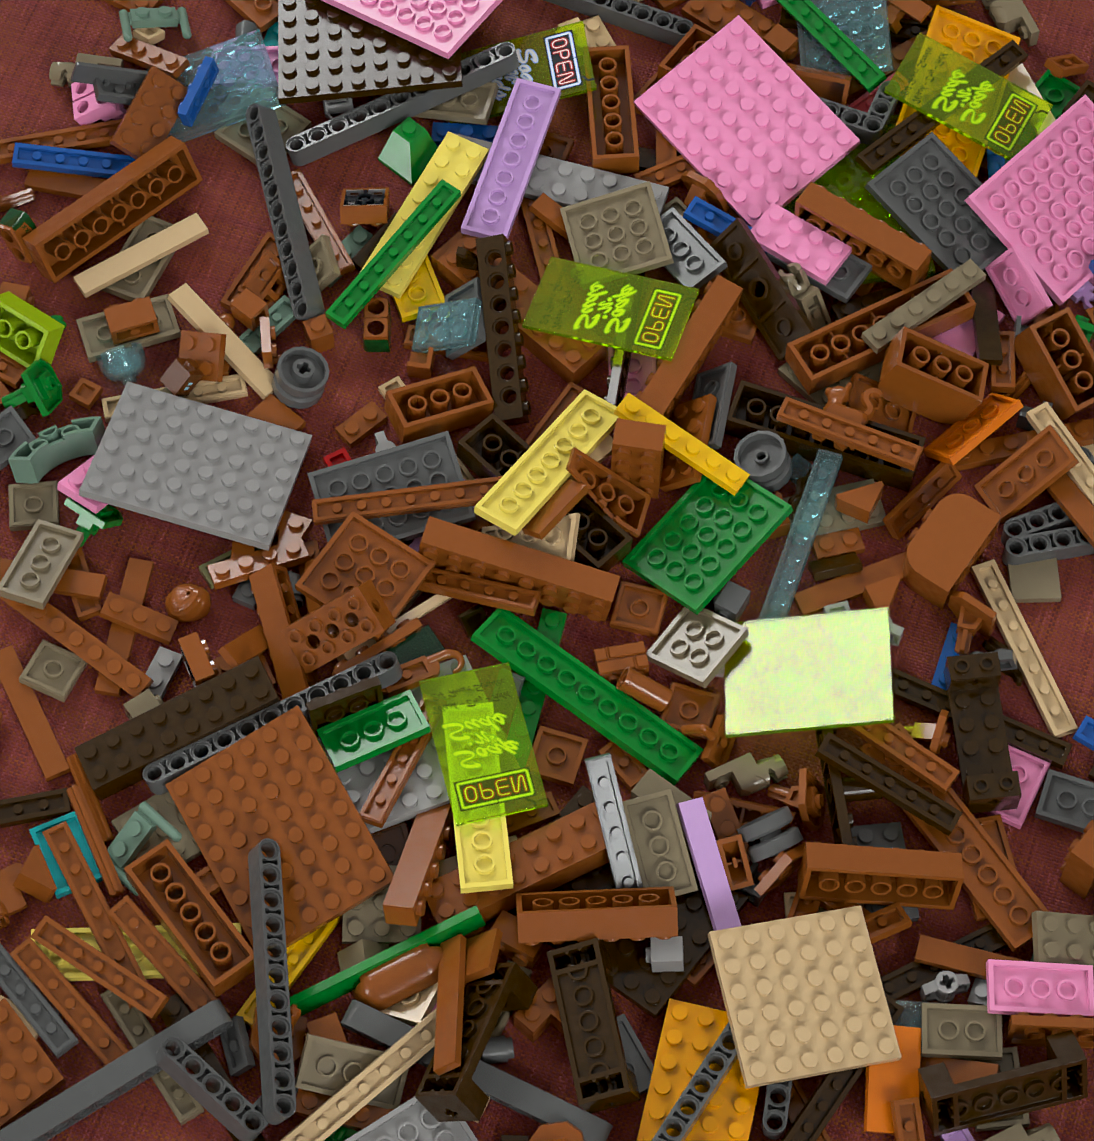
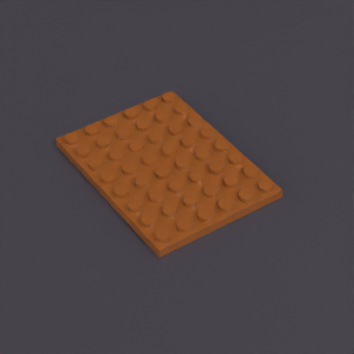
(288, 791)

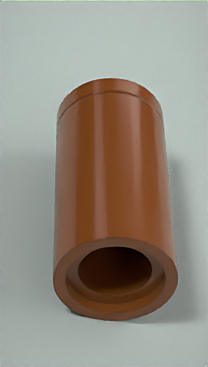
(644, 689)

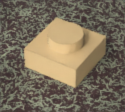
(149, 35)

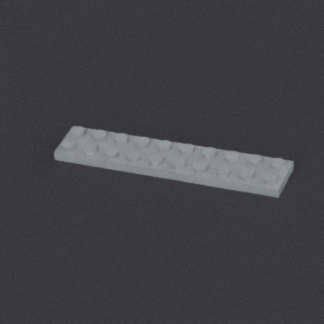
(573, 183)

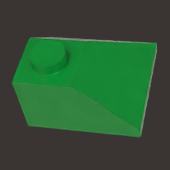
(408, 151)

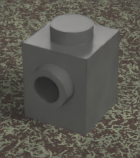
(731, 601)

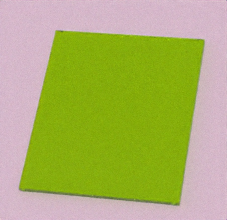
(810, 674)

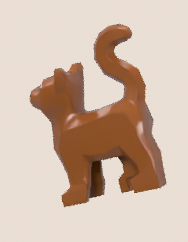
(838, 397)

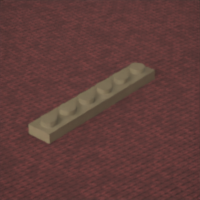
(924, 305)

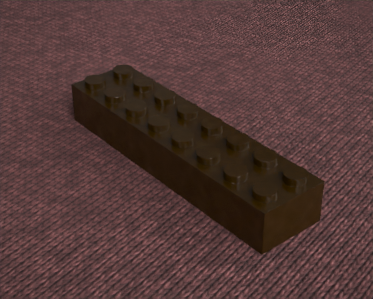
(757, 409)
(495, 448)
(122, 753)

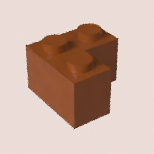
(541, 1013)

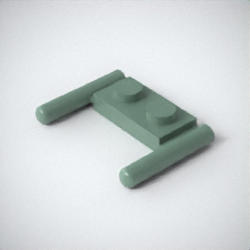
(154, 17)
(134, 837)

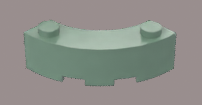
(55, 447)

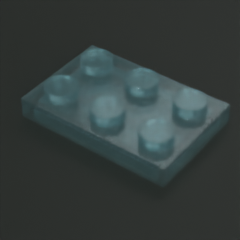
(447, 325)

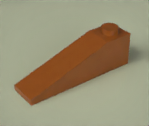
(614, 494)

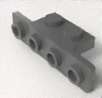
(109, 82)

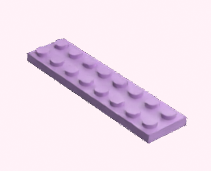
(511, 159)

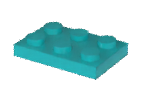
(38, 838)

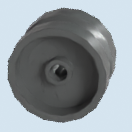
(300, 377)
(765, 459)
(771, 837)

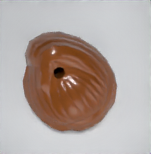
(188, 603)

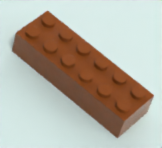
(612, 111)
(888, 251)
(880, 875)
(596, 914)
(191, 917)

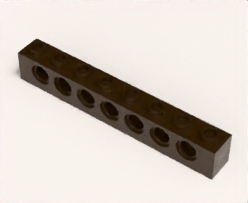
(488, 250)

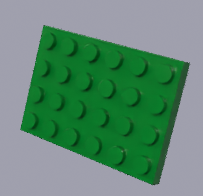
(706, 540)

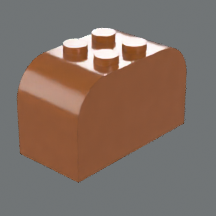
(1058, 362)
(931, 377)
(947, 546)

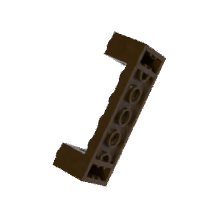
(980, 733)
(591, 1026)
(454, 1093)
(1004, 1094)

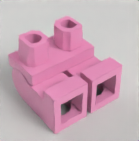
(92, 109)

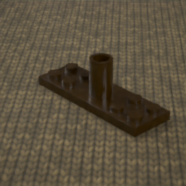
(763, 291)
(838, 792)

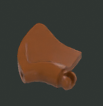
(10, 897)

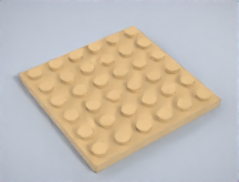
(803, 996)

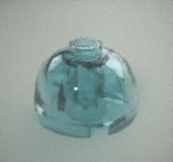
(123, 363)

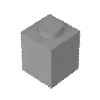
(666, 954)

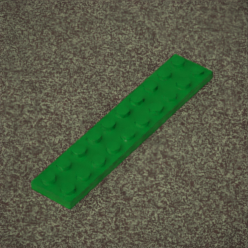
(587, 695)

